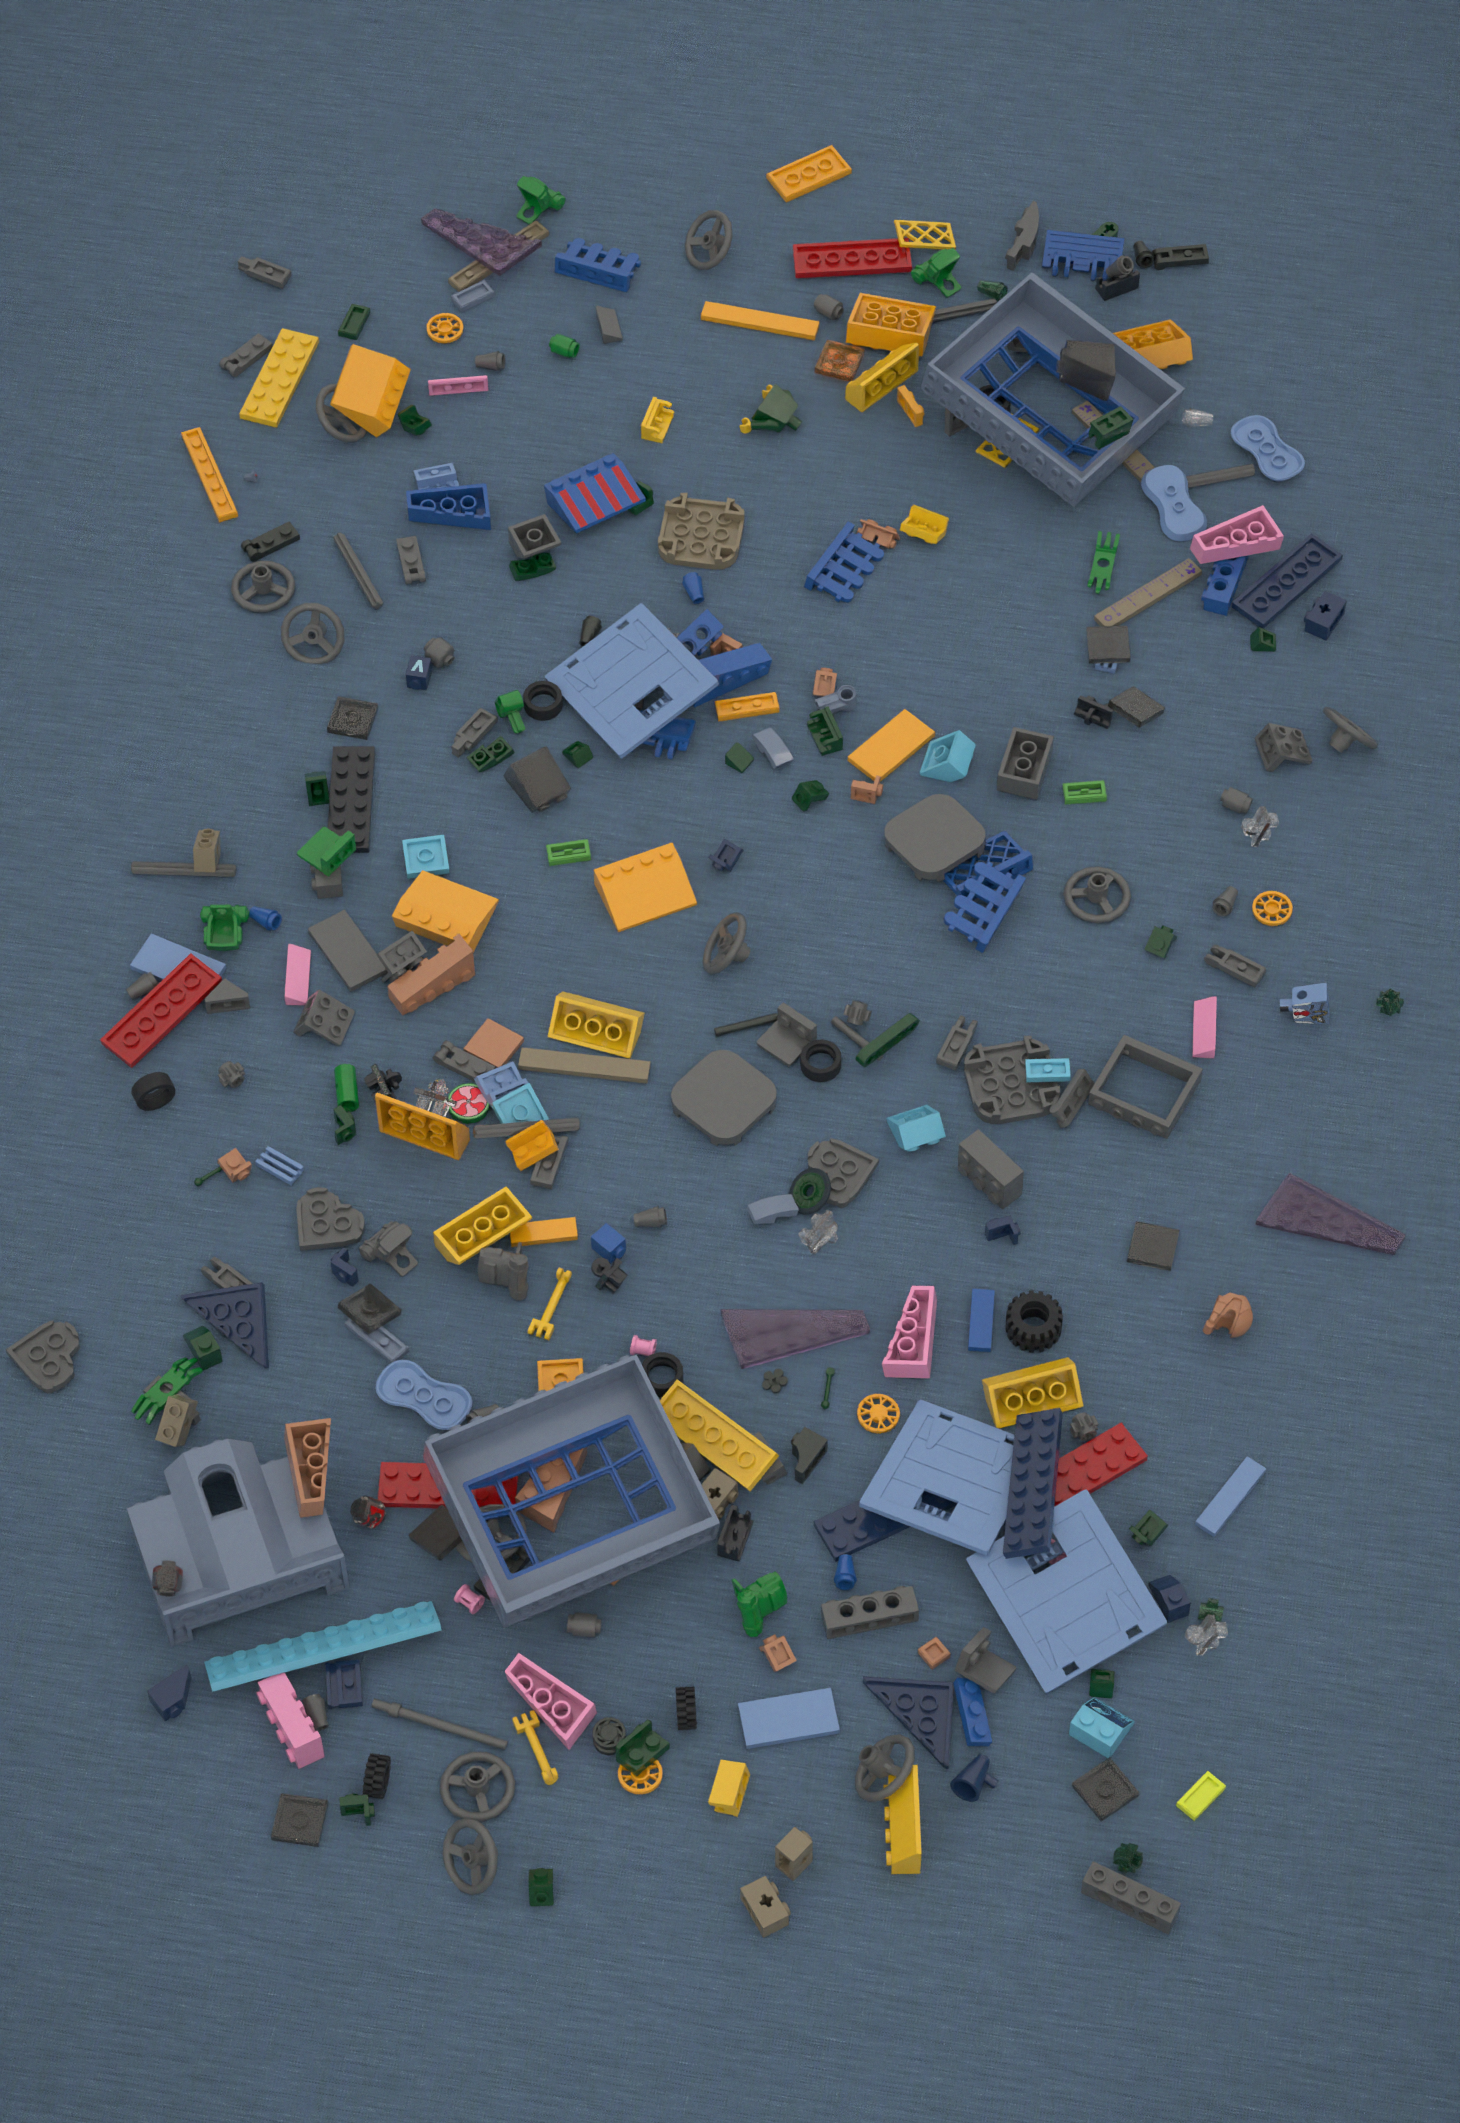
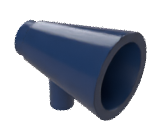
(970, 1780)

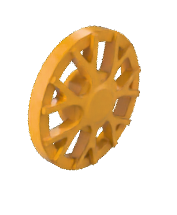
(445, 328)
(1272, 908)
(878, 1413)
(642, 1778)

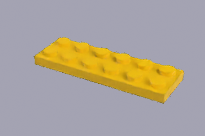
(279, 378)
(717, 1436)

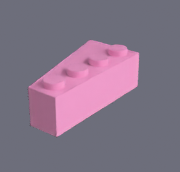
(1238, 537)
(913, 1341)
(554, 1702)
(291, 1720)

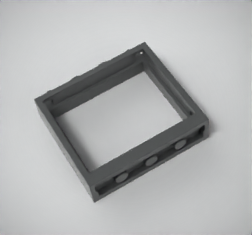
(1156, 1059)

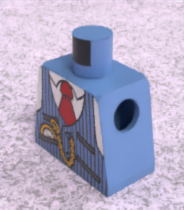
(1308, 1004)

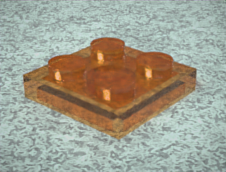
(839, 360)

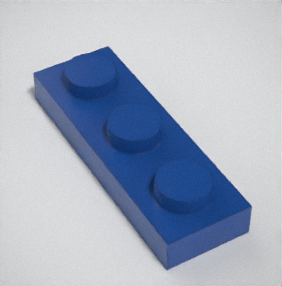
(972, 1712)

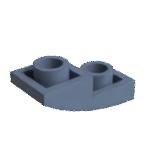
(772, 745)
(769, 1208)

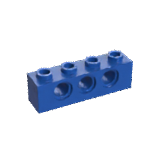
(1223, 584)
(709, 625)

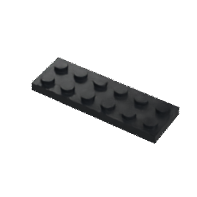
(352, 793)

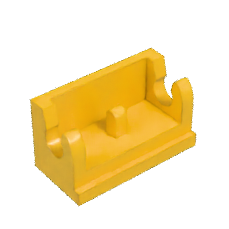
(656, 420)
(729, 1787)

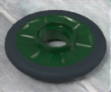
(822, 1188)

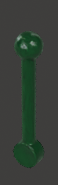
(198, 1181)
(829, 1373)

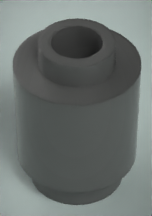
(828, 306)
(1236, 800)
(584, 1624)

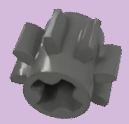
(857, 1012)
(231, 1074)
(1084, 1426)

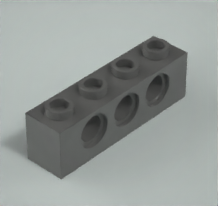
(861, 1621)
(1130, 1897)

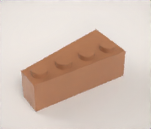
(433, 976)
(308, 1458)
(551, 1475)

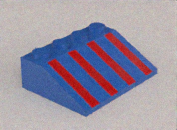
(593, 493)

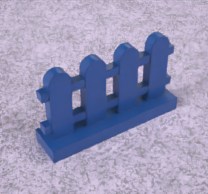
(594, 272)
(845, 555)
(983, 914)

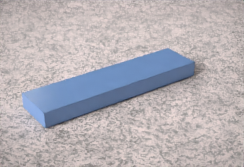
(1230, 1496)

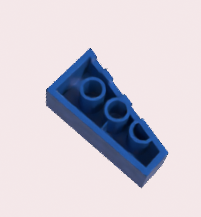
(451, 506)
(735, 669)

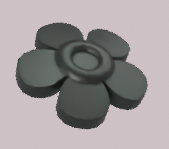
(774, 1381)

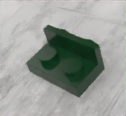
(640, 1748)

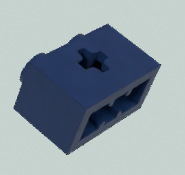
(1325, 615)

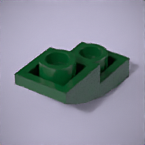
(531, 568)
(492, 755)

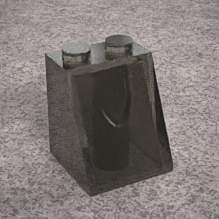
(1088, 367)
(537, 780)

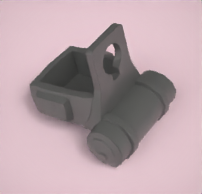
(387, 1244)
(504, 1269)

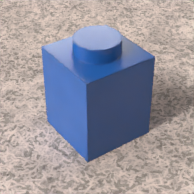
(608, 1243)

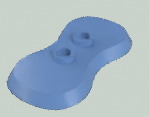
(1262, 440)
(1169, 491)
(409, 1386)

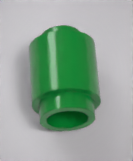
(564, 346)

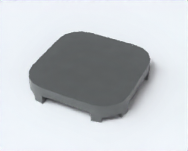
(935, 836)
(999, 1084)
(723, 1097)

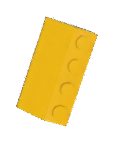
(883, 377)
(595, 1024)
(480, 1226)
(1032, 1390)
(904, 1826)

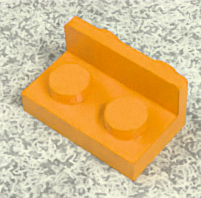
(532, 1145)

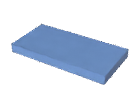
(163, 956)
(788, 1718)

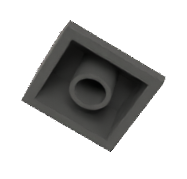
(532, 537)

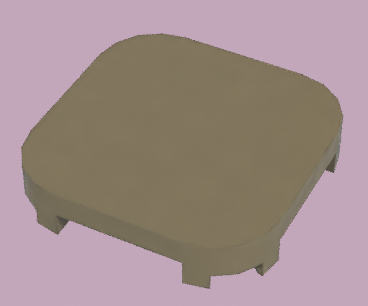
(701, 532)

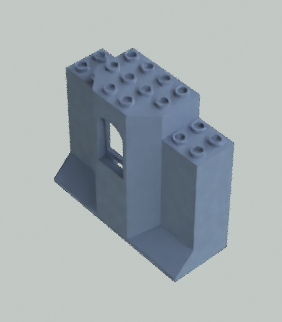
(239, 1555)

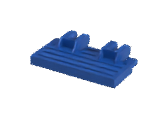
(1081, 251)
(675, 732)

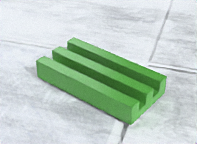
(1085, 794)
(568, 855)

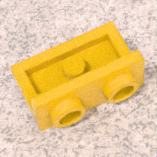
(925, 525)

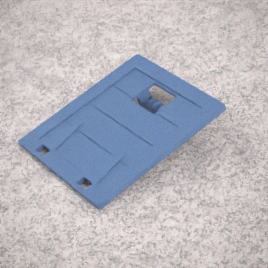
(623, 669)
(954, 1461)
(1074, 1606)

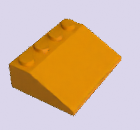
(889, 323)
(1159, 343)
(370, 389)
(644, 887)
(444, 909)
(421, 1127)

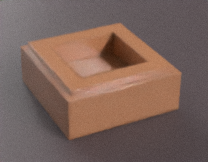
(934, 1653)

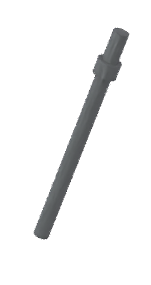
(395, 1710)

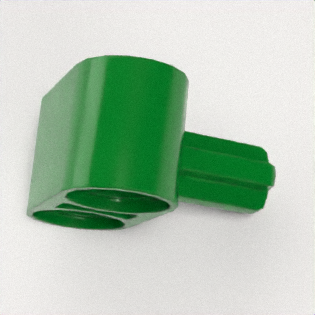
(509, 706)

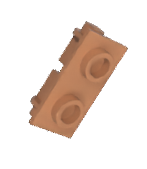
(886, 535)

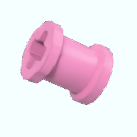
(642, 1346)
(469, 1599)

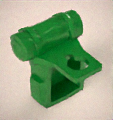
(537, 196)
(937, 269)
(223, 926)
(759, 1600)

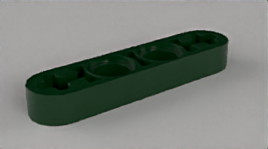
(887, 1040)

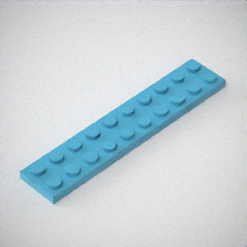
(322, 1645)

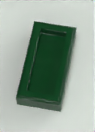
(354, 322)

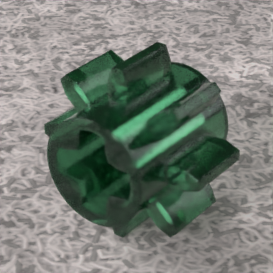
(1390, 1002)
(1211, 1608)
(1128, 1858)

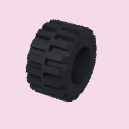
(1034, 1336)

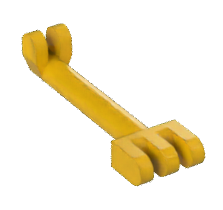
(543, 1324)
(549, 1775)

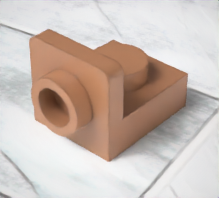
(724, 644)
(824, 682)
(866, 791)
(235, 1165)
(777, 1652)

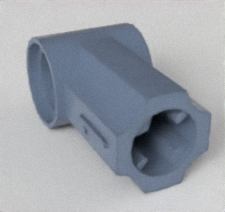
(836, 700)

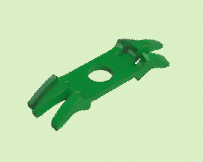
(1103, 554)
(158, 1399)

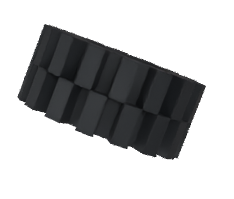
(686, 1708)
(376, 1775)

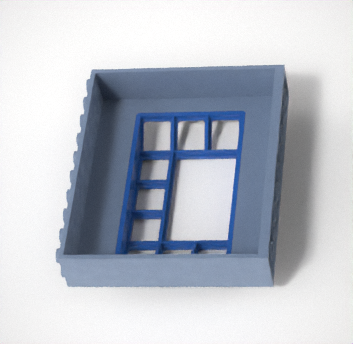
(1043, 325)
(550, 1429)

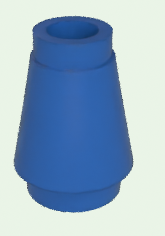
(693, 585)
(265, 917)
(845, 1573)

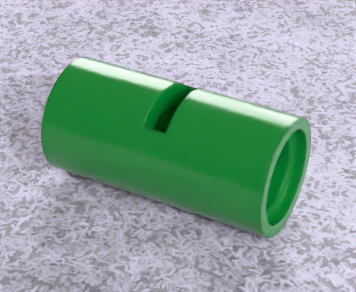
(346, 1087)

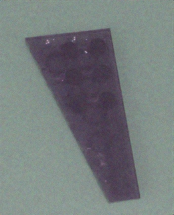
(483, 242)
(1317, 1214)
(775, 1334)

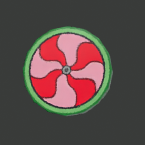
(470, 1103)

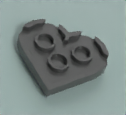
(845, 1166)
(327, 1222)
(47, 1355)

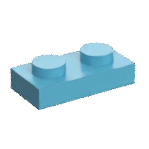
(1047, 1070)

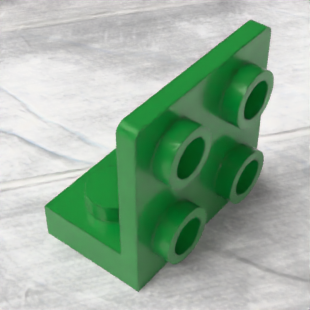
(327, 850)

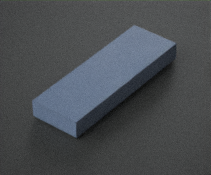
(380, 1341)

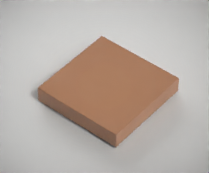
(494, 1043)

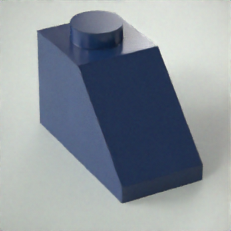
(1170, 1597)
(171, 1694)

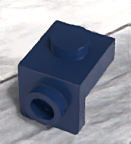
(726, 856)
(1002, 1227)
(342, 1270)

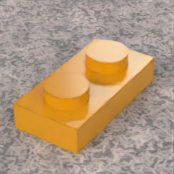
(909, 405)

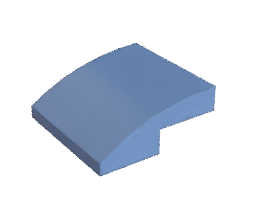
(436, 477)
(499, 1082)

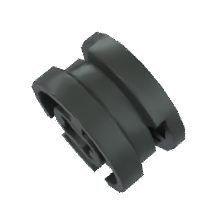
(607, 1735)

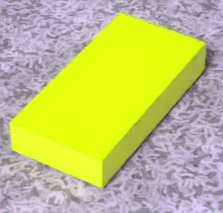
(1200, 1795)

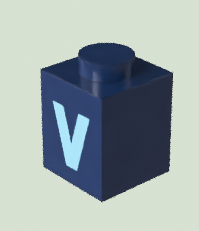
(418, 673)

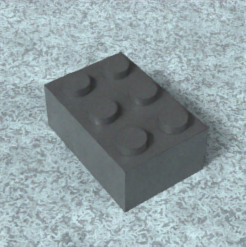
(1025, 763)
(990, 1169)

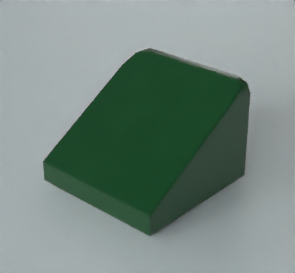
(1263, 640)
(578, 753)
(738, 758)
(1101, 1683)

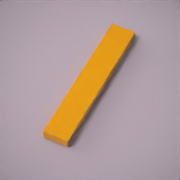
(760, 320)
(209, 474)

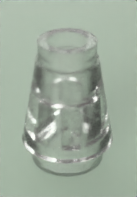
(1195, 418)

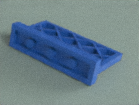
(1016, 865)

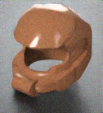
(1230, 1312)

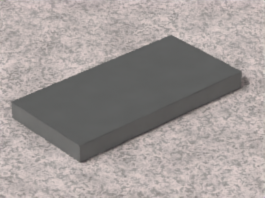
(347, 950)

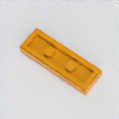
(747, 706)
(545, 1232)

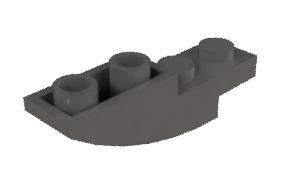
(1025, 237)

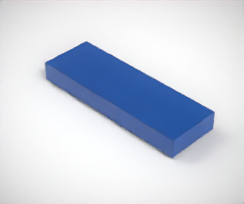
(981, 1320)

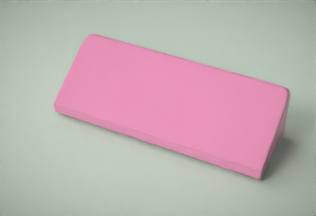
(458, 385)
(297, 975)
(1204, 1028)

